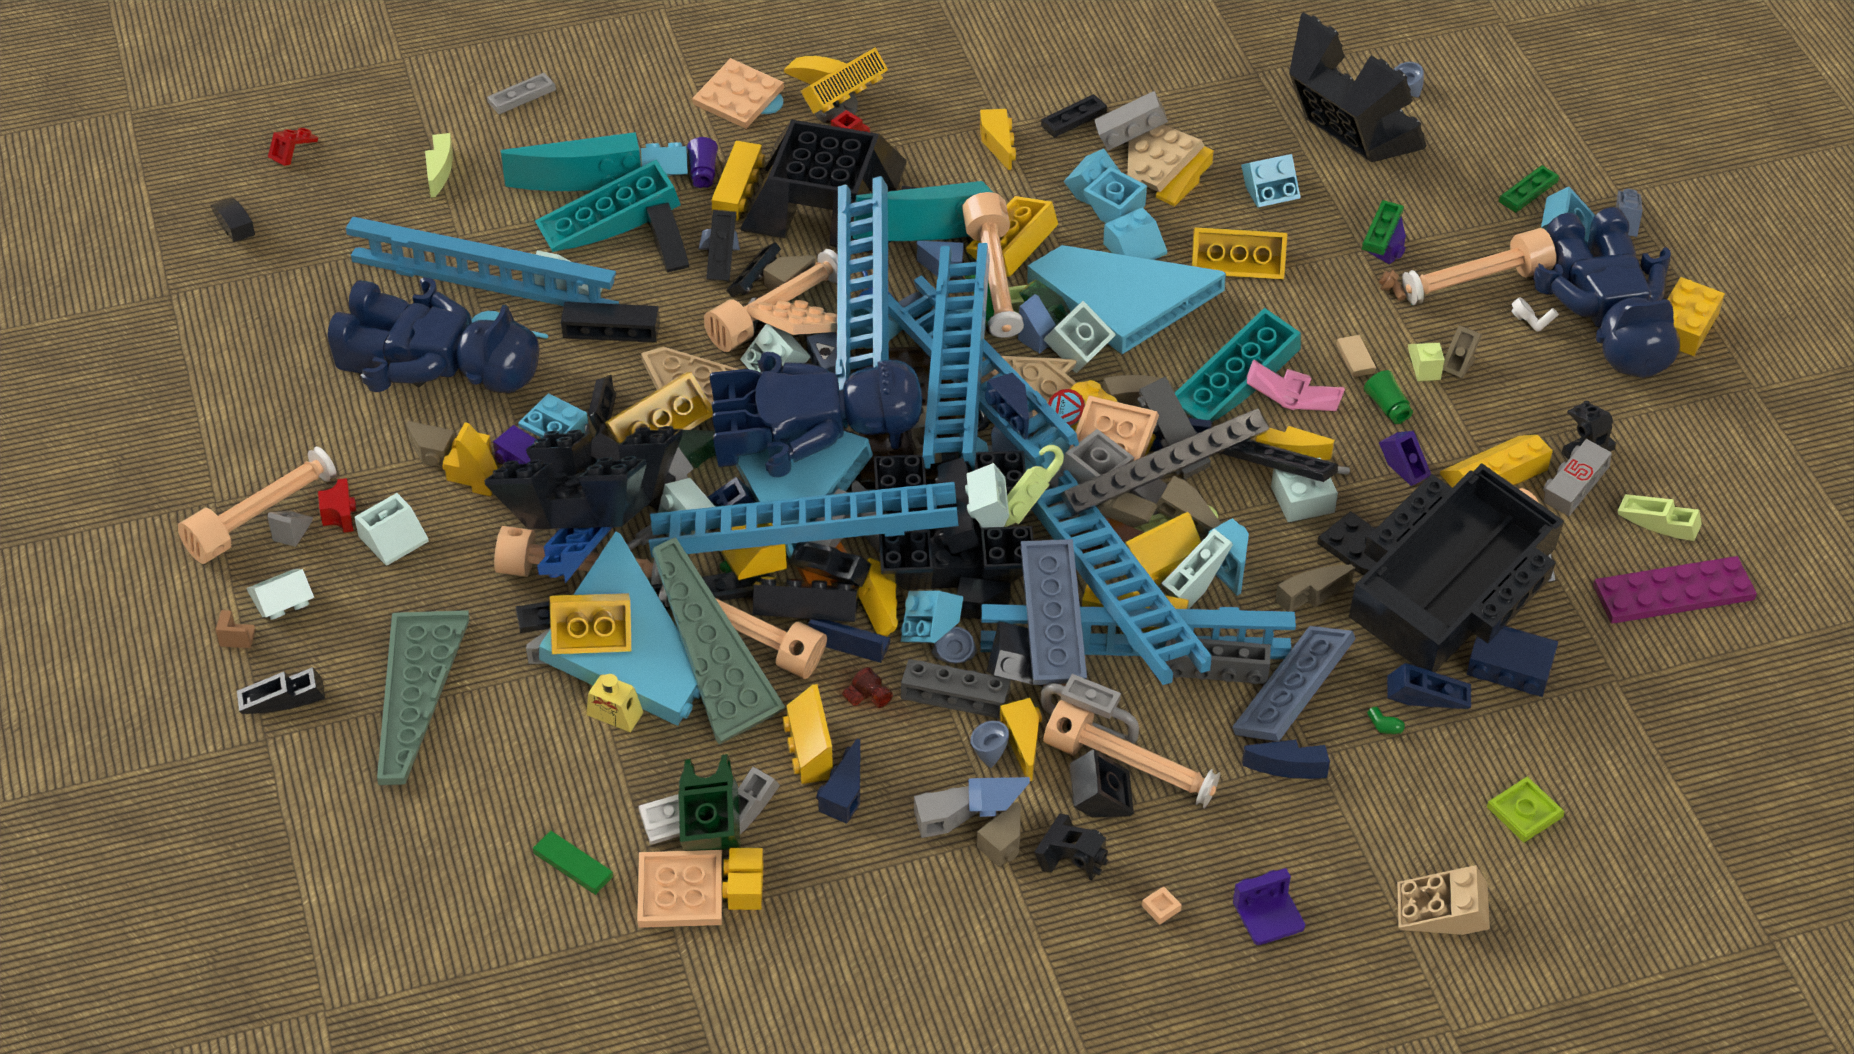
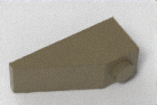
(1182, 498)

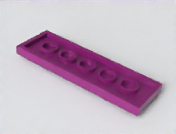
(1674, 589)

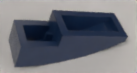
(1287, 759)

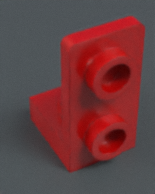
(284, 142)

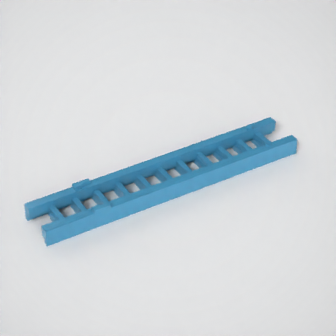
(485, 255)
(878, 280)
(974, 354)
(1046, 414)
(806, 508)
(1137, 580)
(1195, 618)

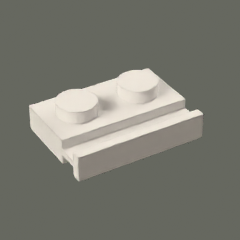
(661, 819)

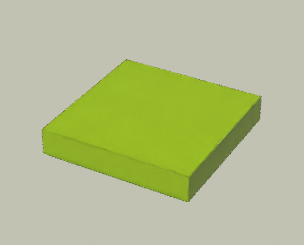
(1525, 809)

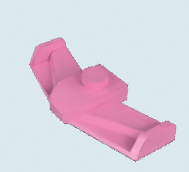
(1294, 389)

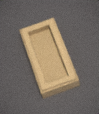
(1356, 356)

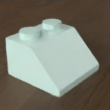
(281, 593)

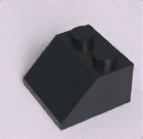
(1011, 653)
(1101, 786)

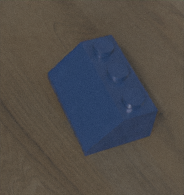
(1514, 660)

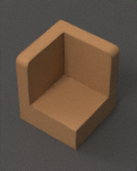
(233, 634)

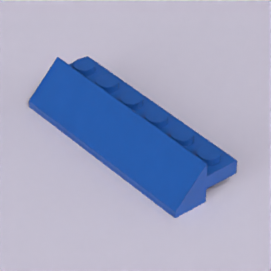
(569, 550)

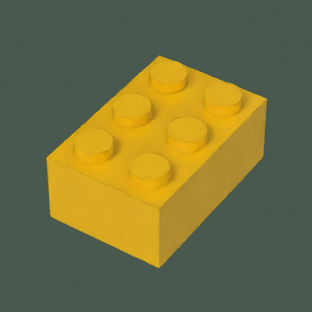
(1694, 312)

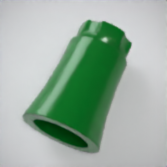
(1388, 396)

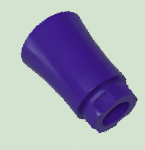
(702, 158)

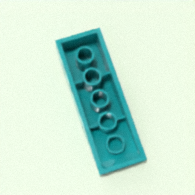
(571, 164)
(608, 209)
(926, 212)
(1223, 379)

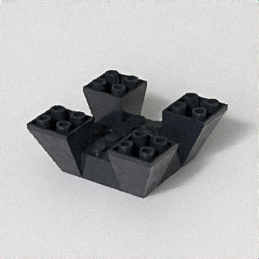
(1358, 112)
(810, 166)
(568, 492)
(920, 557)

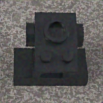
(1593, 425)
(1087, 852)

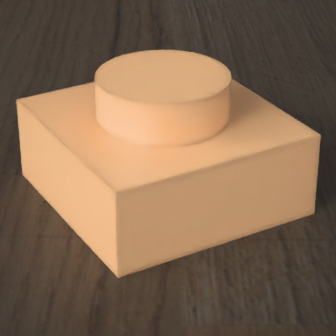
(1161, 905)

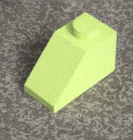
(1427, 360)

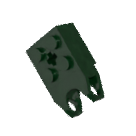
(709, 799)

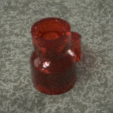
(866, 685)

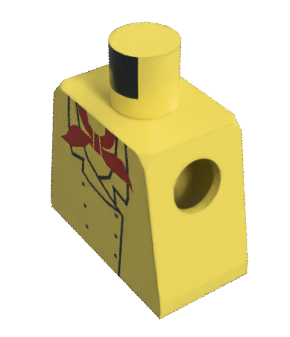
(614, 703)

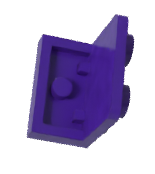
(1267, 907)

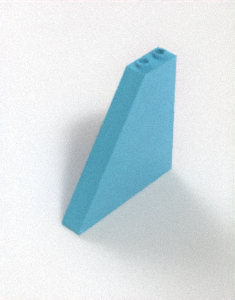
(1126, 292)
(809, 477)
(657, 657)

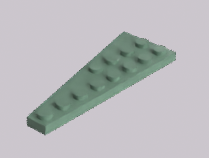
(723, 667)
(417, 668)

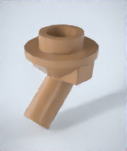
(1389, 281)

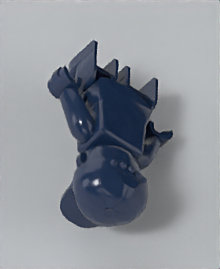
(1613, 291)
(429, 341)
(802, 411)

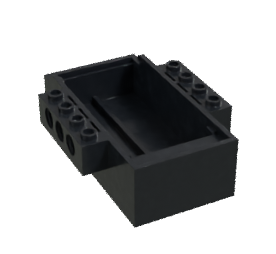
(1454, 565)

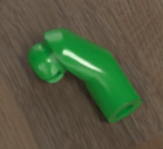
(1385, 724)

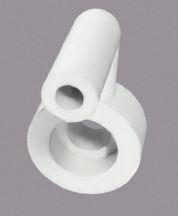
(1522, 310)

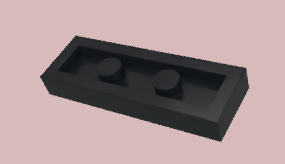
(1074, 115)
(721, 245)
(754, 270)

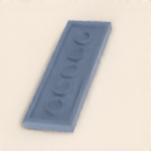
(1053, 611)
(1294, 683)

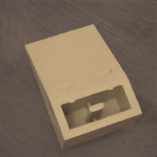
(1445, 902)

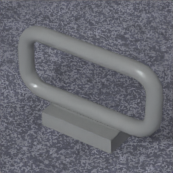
(1094, 699)

